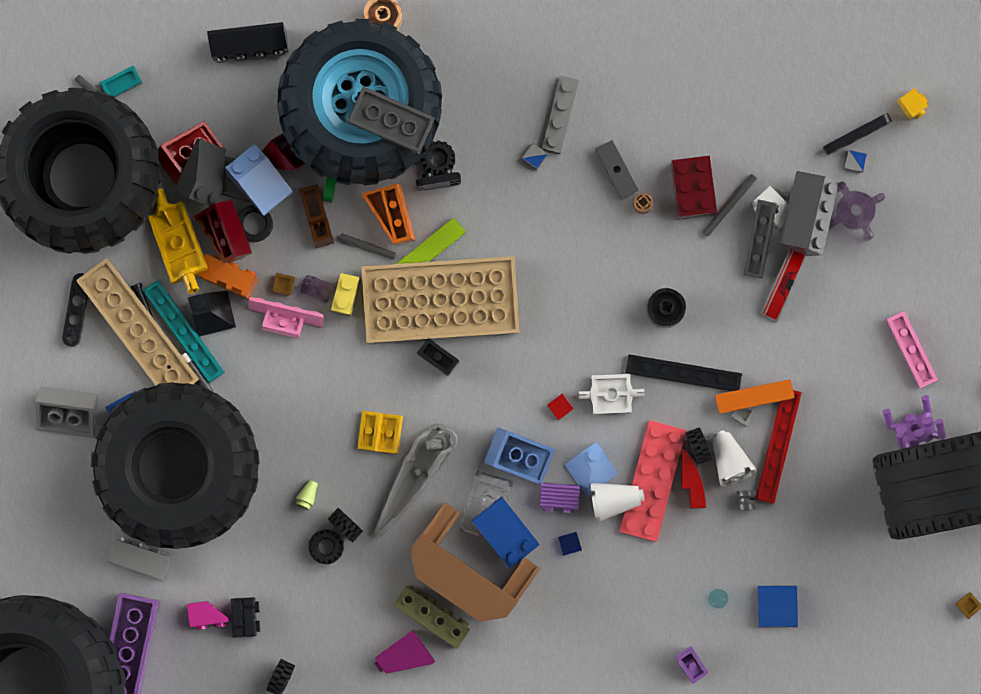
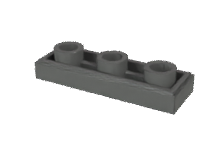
(611, 158)

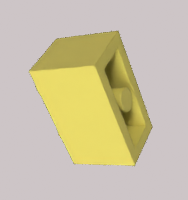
(345, 294)

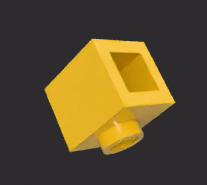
(913, 104)

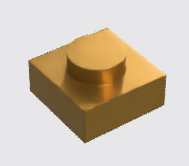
(283, 284)
(968, 605)

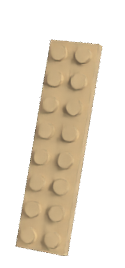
(135, 325)

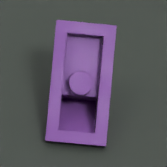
(691, 665)

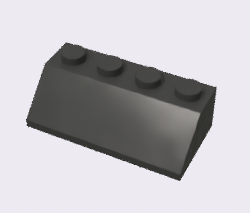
(809, 213)

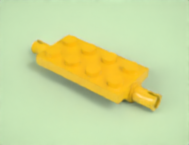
(177, 242)

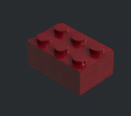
(693, 187)

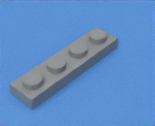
(560, 114)

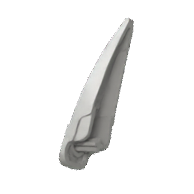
(418, 469)

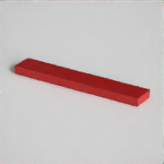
(777, 449)

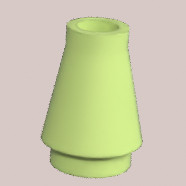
(307, 495)

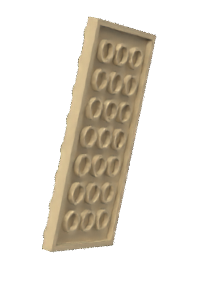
(440, 299)

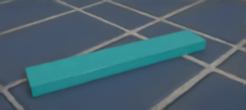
(183, 331)

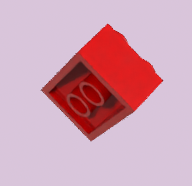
(175, 152)

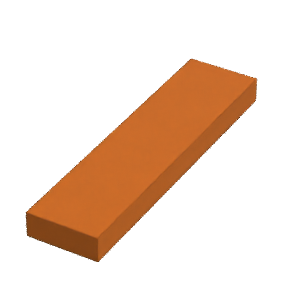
(754, 396)

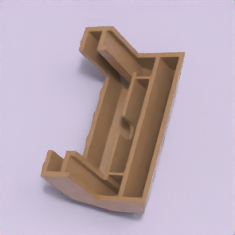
(458, 580)

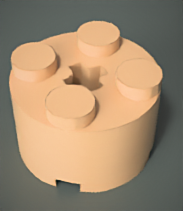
(375, 8)

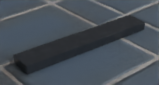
(683, 373)

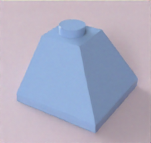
(591, 467)

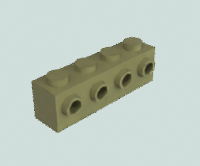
(432, 617)

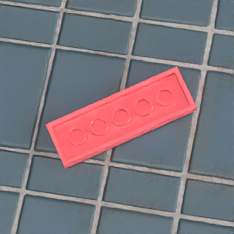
(655, 476)

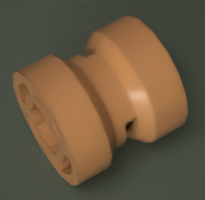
(640, 204)

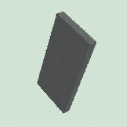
(391, 120)

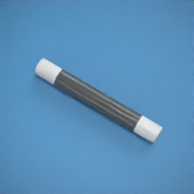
(202, 381)

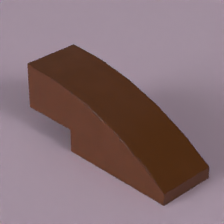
(316, 216)

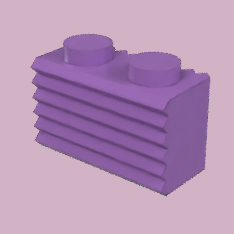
(559, 496)

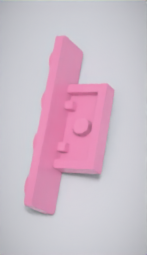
(284, 319)

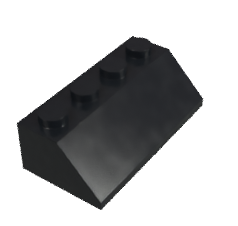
(248, 42)

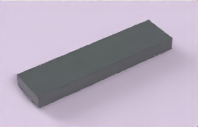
(760, 238)

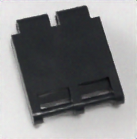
(431, 182)

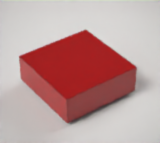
(560, 407)

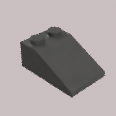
(203, 173)

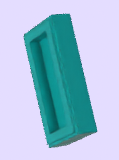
(121, 82)

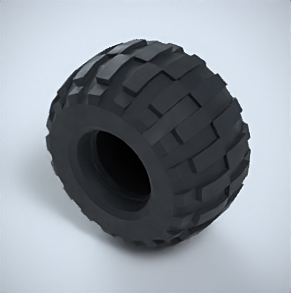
(47, 130)
(228, 475)

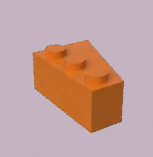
(392, 212)
(229, 276)

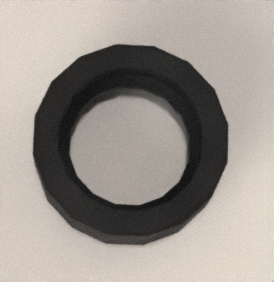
(267, 230)

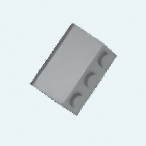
(66, 411)

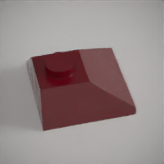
(281, 155)

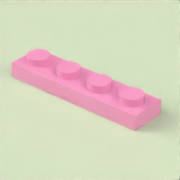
(911, 350)

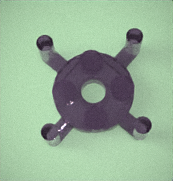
(851, 221)

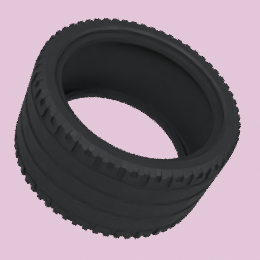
(931, 486)

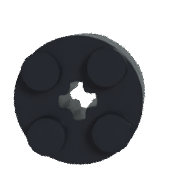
(670, 298)

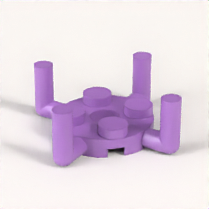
(922, 424)

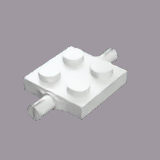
(611, 394)

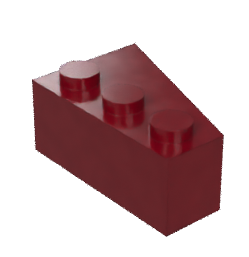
(225, 231)

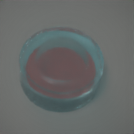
(718, 598)

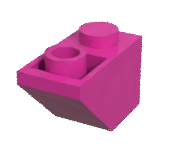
(205, 613)

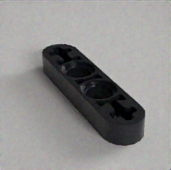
(857, 134)
(72, 309)

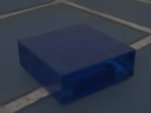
(570, 543)

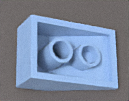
(258, 180)

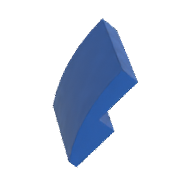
(777, 606)

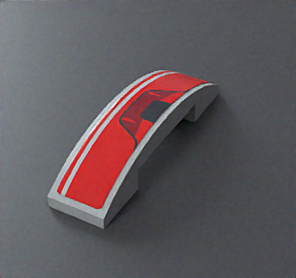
(783, 285)

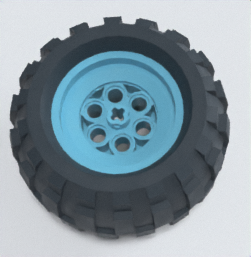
(313, 87)

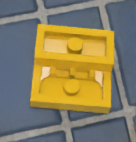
(380, 432)

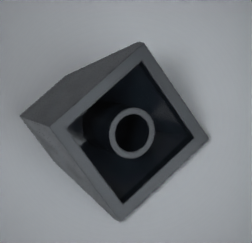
(212, 312)

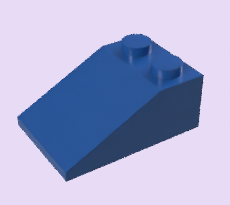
(505, 532)

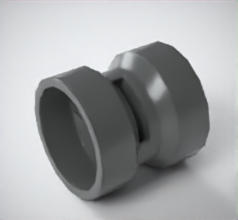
(746, 500)

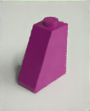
(404, 655)

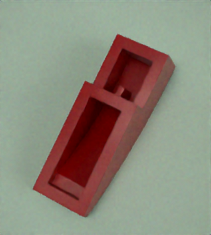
(691, 480)

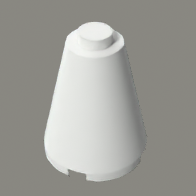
(730, 459)
(614, 499)

